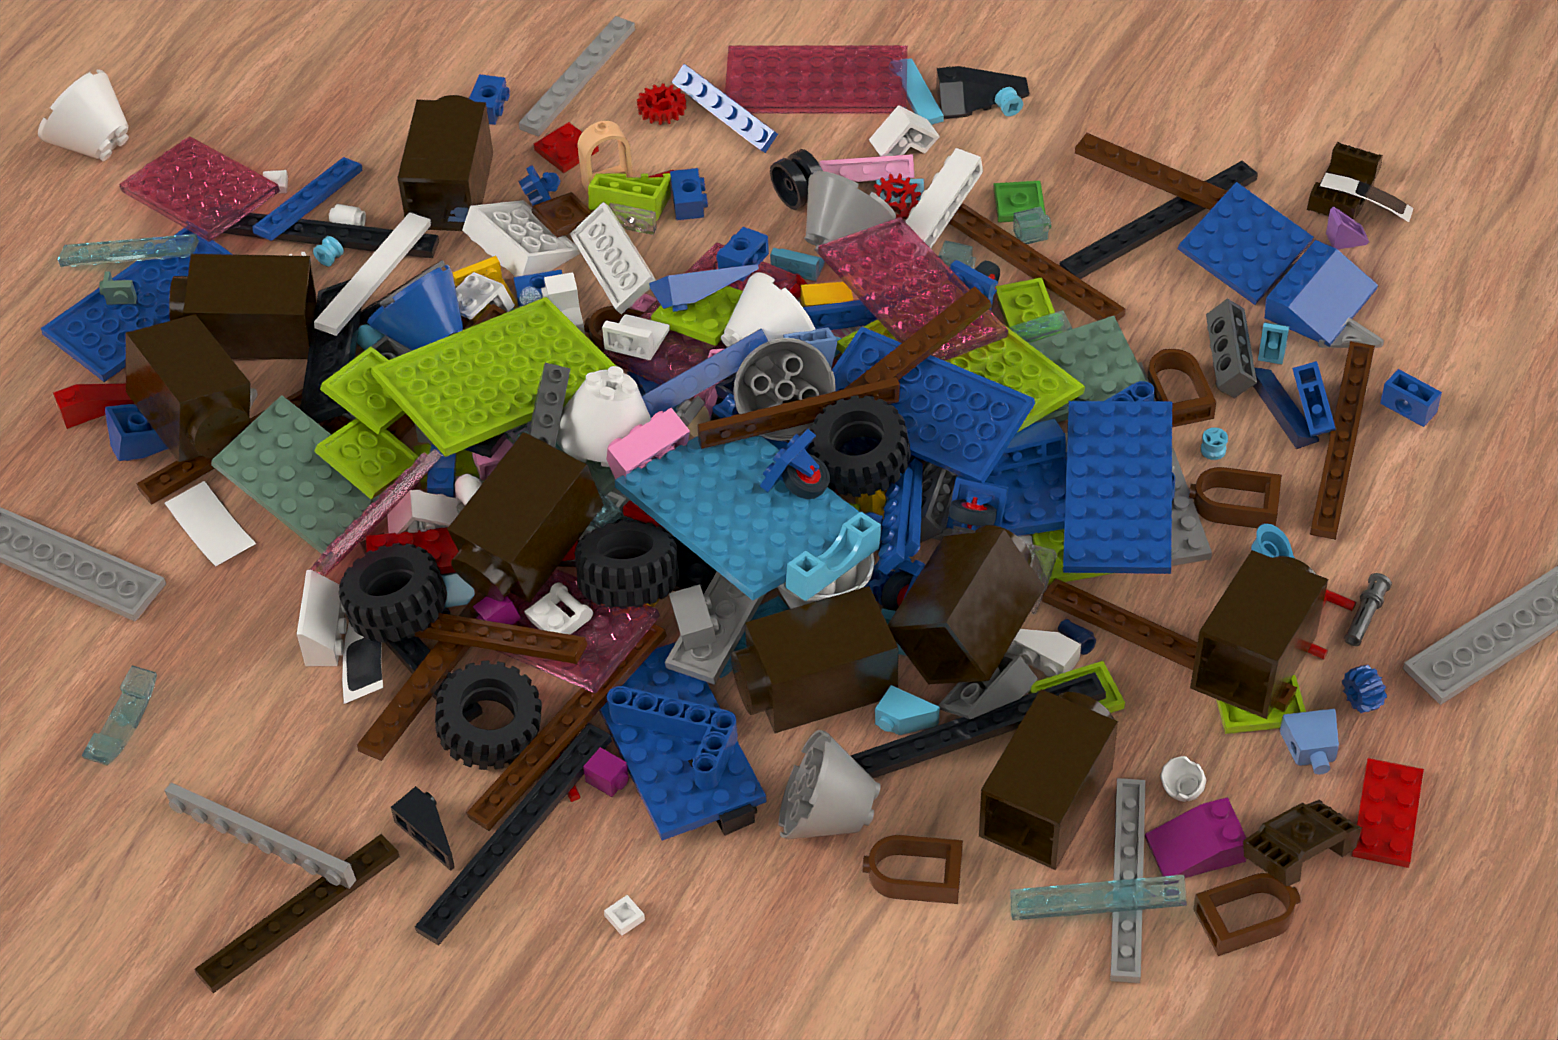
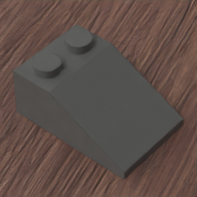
(1007, 684)

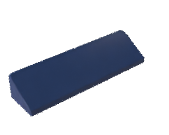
(1283, 408)

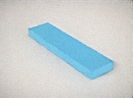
(920, 97)

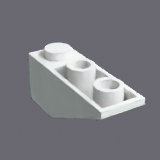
(1046, 651)

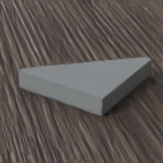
(1355, 333)

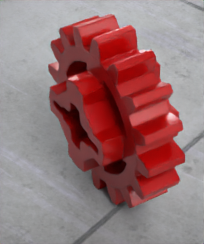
(661, 104)
(904, 193)

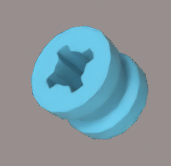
(1009, 101)
(328, 251)
(1214, 443)

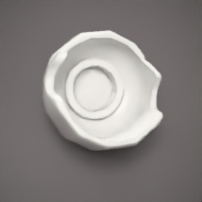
(1183, 779)

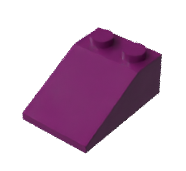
(1198, 840)

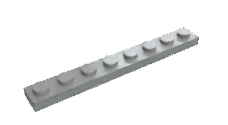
(576, 76)
(258, 834)
(1128, 865)

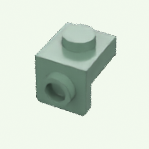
(117, 291)

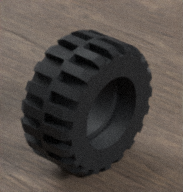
(857, 419)
(626, 564)
(396, 615)
(488, 683)

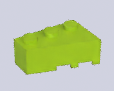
(635, 192)

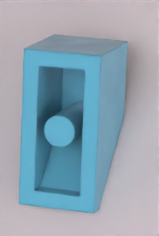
(1273, 343)
(905, 713)

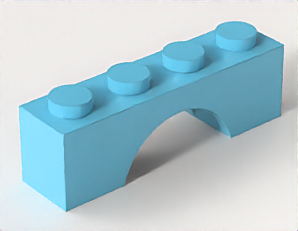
(855, 542)

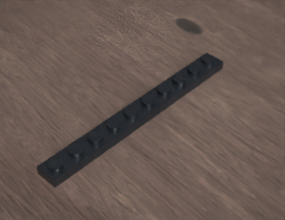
(1150, 225)
(346, 234)
(964, 731)
(511, 836)

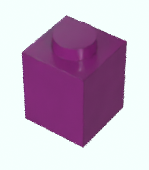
(497, 611)
(606, 772)

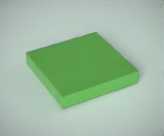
(1017, 197)

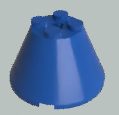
(421, 311)

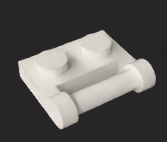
(550, 617)

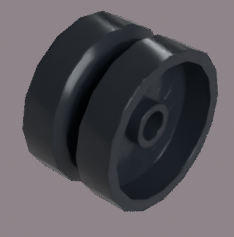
(791, 177)

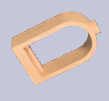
(591, 138)

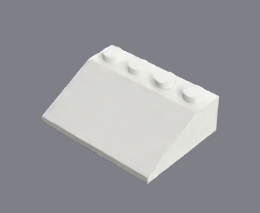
(517, 238)

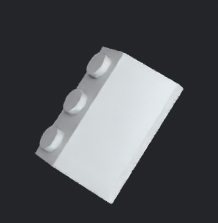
(321, 621)

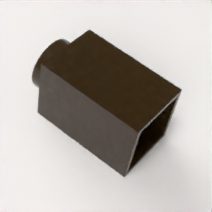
(445, 159)
(250, 302)
(187, 387)
(523, 520)
(967, 605)
(1259, 632)
(816, 660)
(1049, 776)

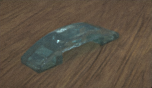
(124, 717)

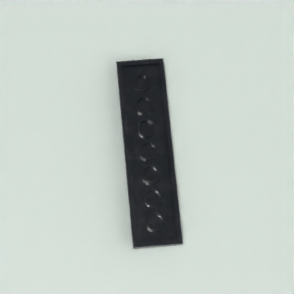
(325, 358)

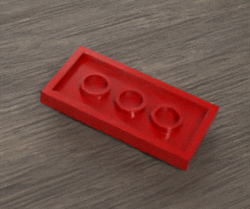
(1388, 812)

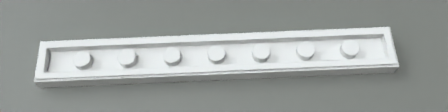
(372, 274)

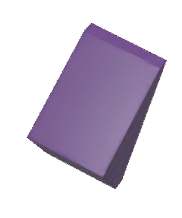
(1344, 231)

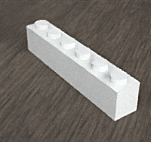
(945, 195)

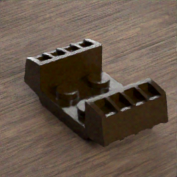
(1350, 163)
(1297, 836)

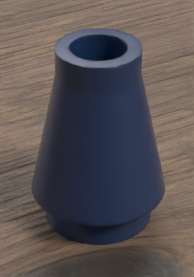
(1078, 634)

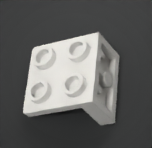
(479, 291)
(634, 336)

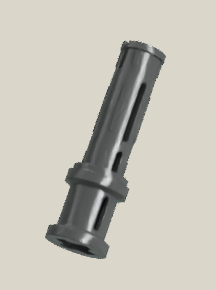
(1371, 600)

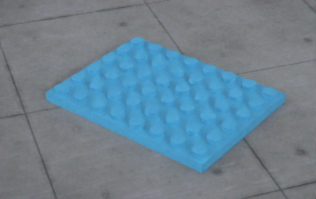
(725, 517)

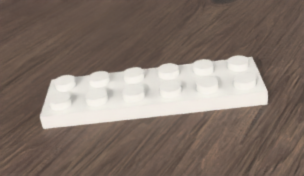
(612, 258)

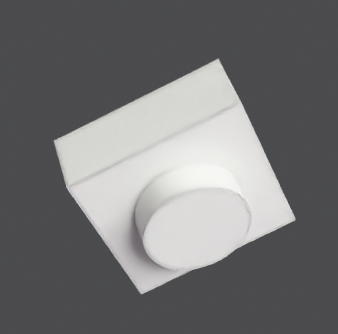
(279, 177)
(624, 915)

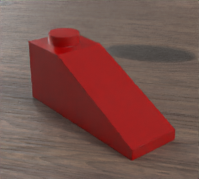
(88, 401)

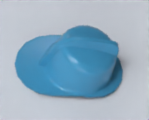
(1271, 542)

